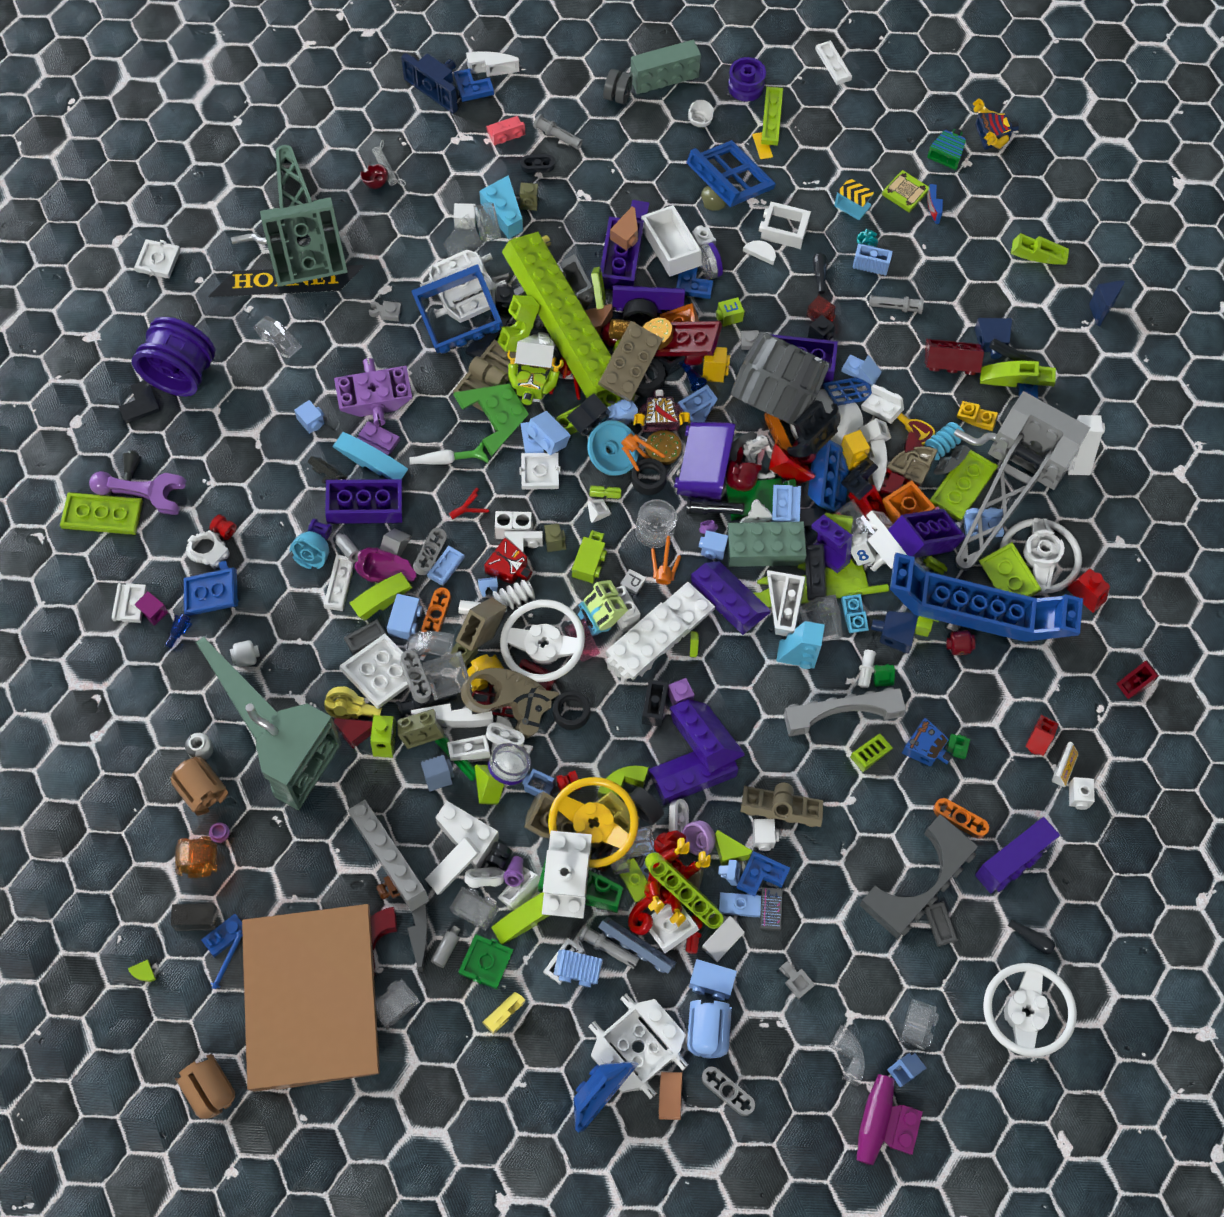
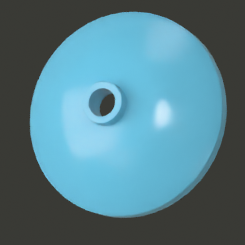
(610, 435)

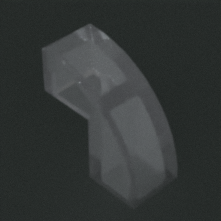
(275, 333)
(430, 642)
(642, 846)
(848, 1045)

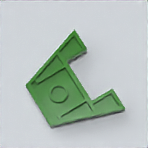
(500, 406)

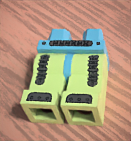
(600, 609)

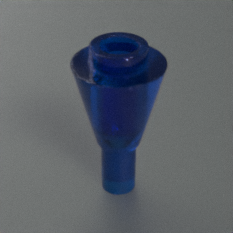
(695, 379)
(179, 627)

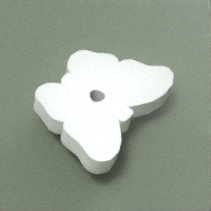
(757, 510)

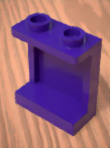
(836, 543)

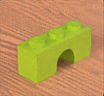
(524, 312)

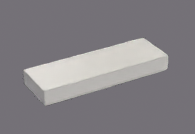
(833, 62)
(339, 583)
(452, 865)

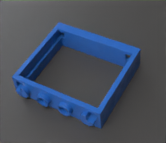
(445, 284)

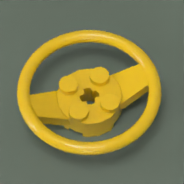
(607, 830)

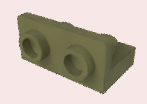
(419, 729)

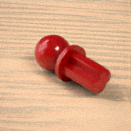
(693, 940)

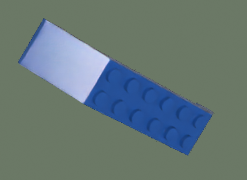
(983, 606)

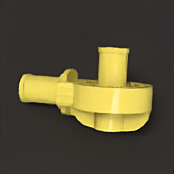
(348, 704)

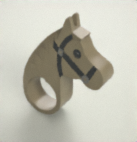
(515, 690)

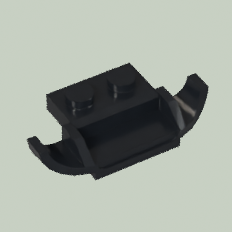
(814, 429)

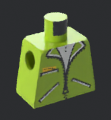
(383, 733)

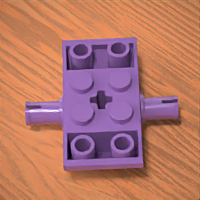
(373, 391)

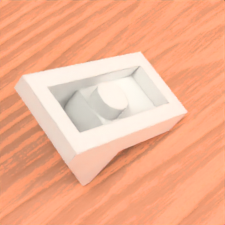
(525, 538)

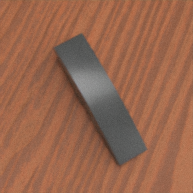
(419, 935)

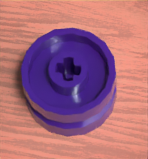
(746, 79)

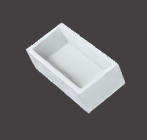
(671, 240)

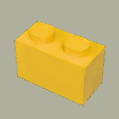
(716, 366)
(854, 449)

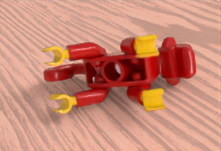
(669, 846)

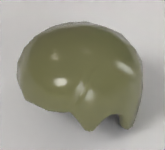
(711, 199)

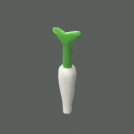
(449, 456)

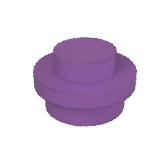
(708, 525)
(219, 832)

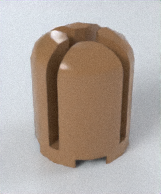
(198, 785)
(206, 1088)

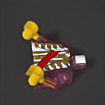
(661, 414)

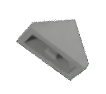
(395, 541)

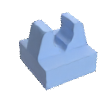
(487, 582)
(731, 872)

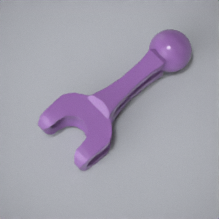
(156, 490)

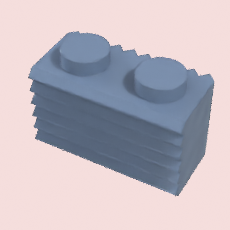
(437, 772)

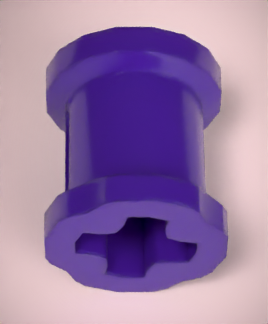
(320, 528)

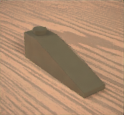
(538, 817)

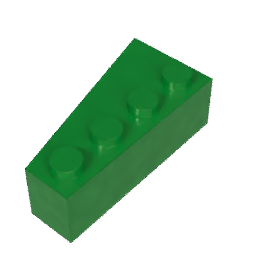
(600, 891)

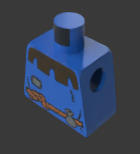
(927, 745)

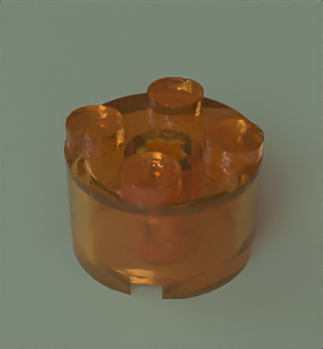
(196, 857)

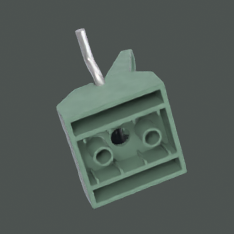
(286, 225)
(291, 743)

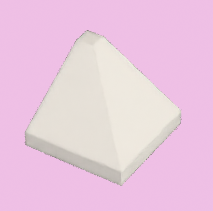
(598, 510)

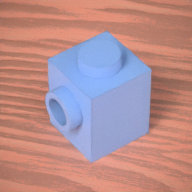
(309, 416)
(713, 545)

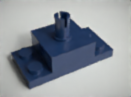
(432, 79)

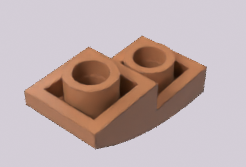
(670, 1095)

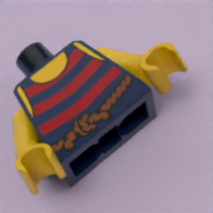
(993, 126)

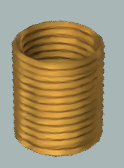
(617, 328)

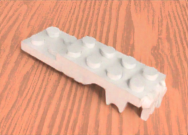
(657, 632)

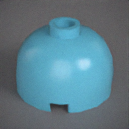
(310, 550)

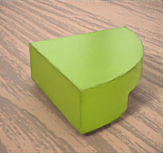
(694, 640)
(143, 971)

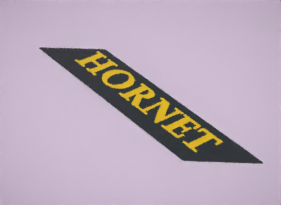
(264, 282)

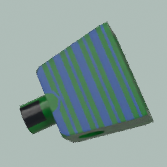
(948, 148)

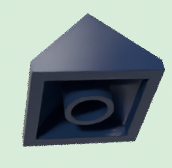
(1104, 299)

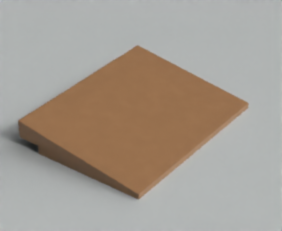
(309, 998)

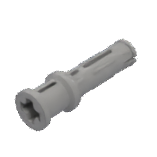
(550, 128)
(896, 303)
(600, 942)

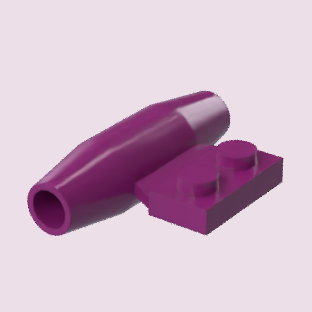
(886, 1123)

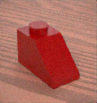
(870, 502)
(1042, 735)

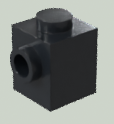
(503, 299)
(821, 329)

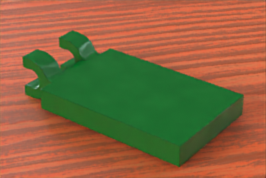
(761, 491)

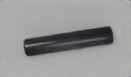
(1008, 351)

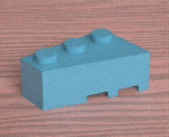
(505, 205)
(802, 646)

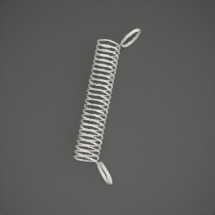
(386, 165)

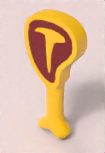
(921, 429)

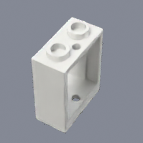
(781, 236)

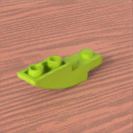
(1016, 372)

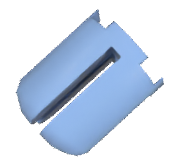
(709, 1029)

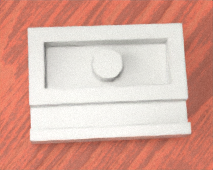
(125, 600)

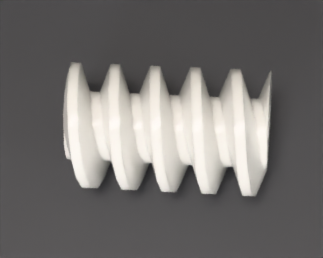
(515, 595)

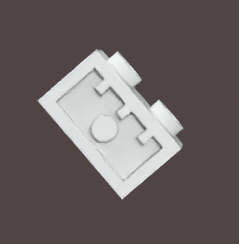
(883, 404)

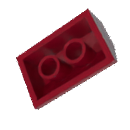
(953, 356)

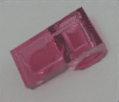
(590, 648)

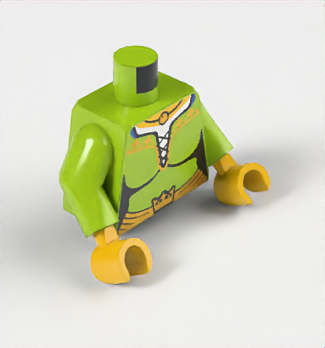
(532, 380)

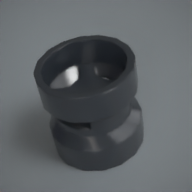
(498, 855)

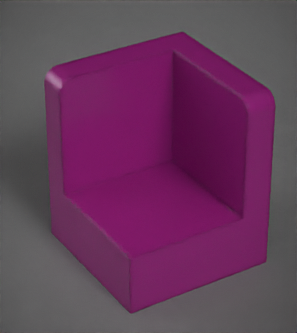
(151, 608)

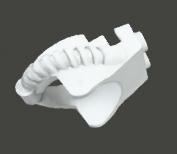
(754, 447)
(212, 557)

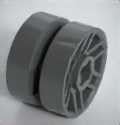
(618, 86)

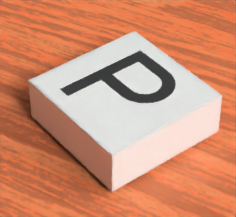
(633, 581)

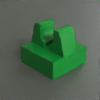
(884, 675)
(958, 746)

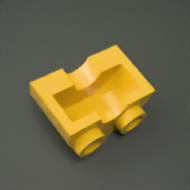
(481, 663)

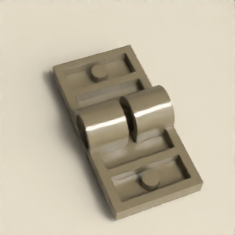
(630, 361)
(487, 370)
(782, 805)

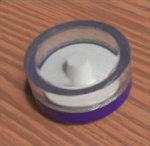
(711, 261)
(509, 764)

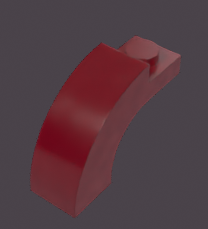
(382, 924)

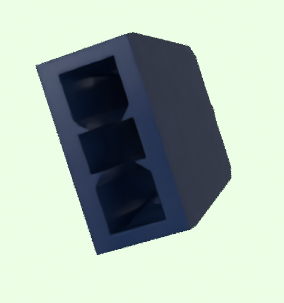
(993, 328)
(896, 630)

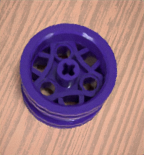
(173, 356)

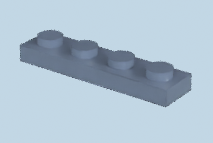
(631, 941)

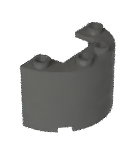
(578, 282)

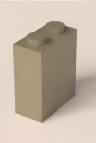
(481, 624)

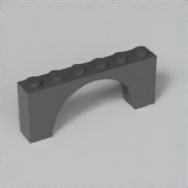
(898, 912)

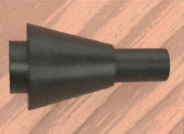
(131, 460)

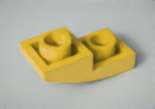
(977, 417)

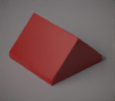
(788, 466)

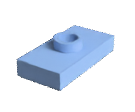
(530, 444)
(445, 565)
(740, 904)

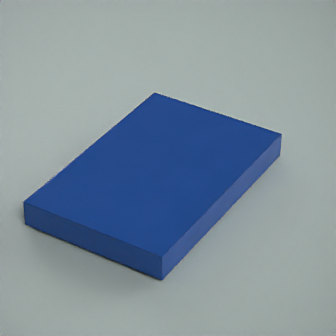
(210, 591)

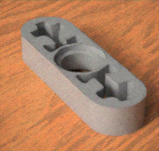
(424, 555)
(414, 684)
(744, 1096)

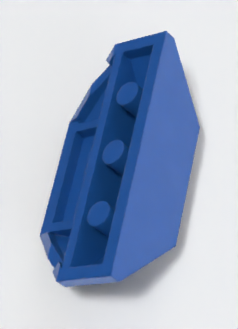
(829, 471)
(598, 1090)

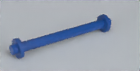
(227, 960)

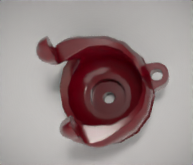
(743, 476)

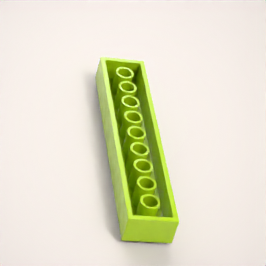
(559, 310)

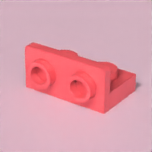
(506, 130)

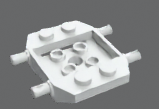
(472, 306)
(630, 1030)

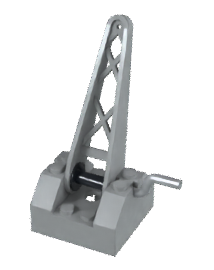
(1053, 447)

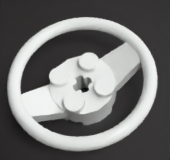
(1045, 562)
(531, 641)
(1030, 997)

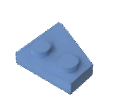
(699, 404)

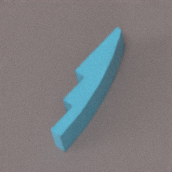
(369, 456)

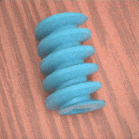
(944, 439)

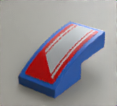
(934, 205)

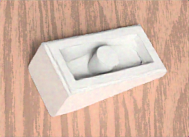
(469, 748)

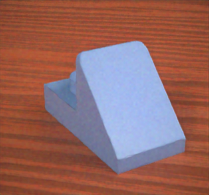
(860, 369)

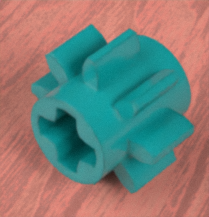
(867, 238)

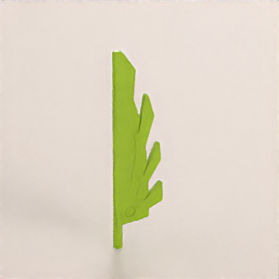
(847, 582)

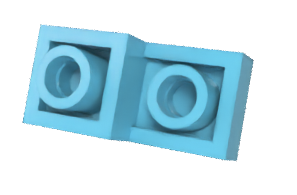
(854, 613)

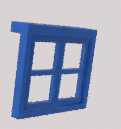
(719, 182)

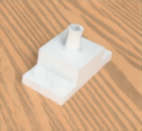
(884, 542)
(566, 874)

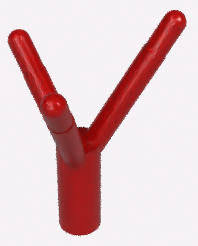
(462, 509)

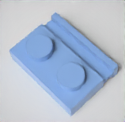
(786, 503)

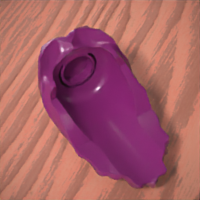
(379, 565)

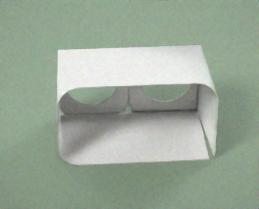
(512, 516)

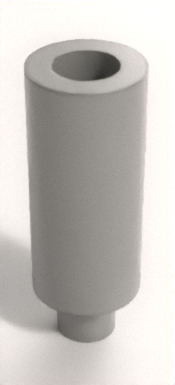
(347, 547)
(446, 947)

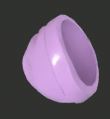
(700, 837)

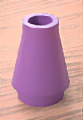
(514, 873)

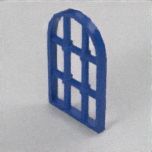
(850, 380)

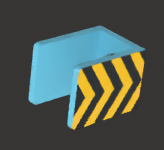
(853, 199)

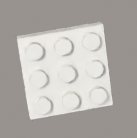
(378, 671)

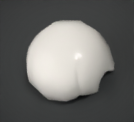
(700, 113)

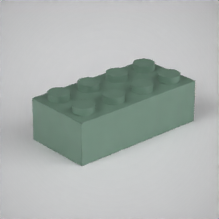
(665, 66)
(766, 544)

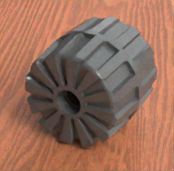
(779, 378)

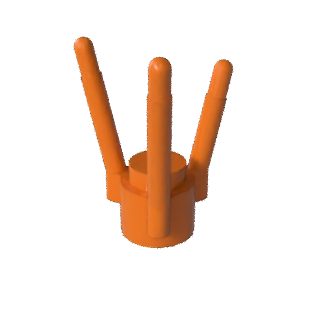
(631, 443)
(664, 574)

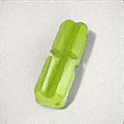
(610, 492)
(935, 565)

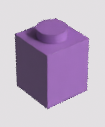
(680, 691)

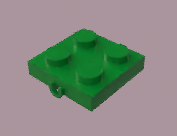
(486, 961)

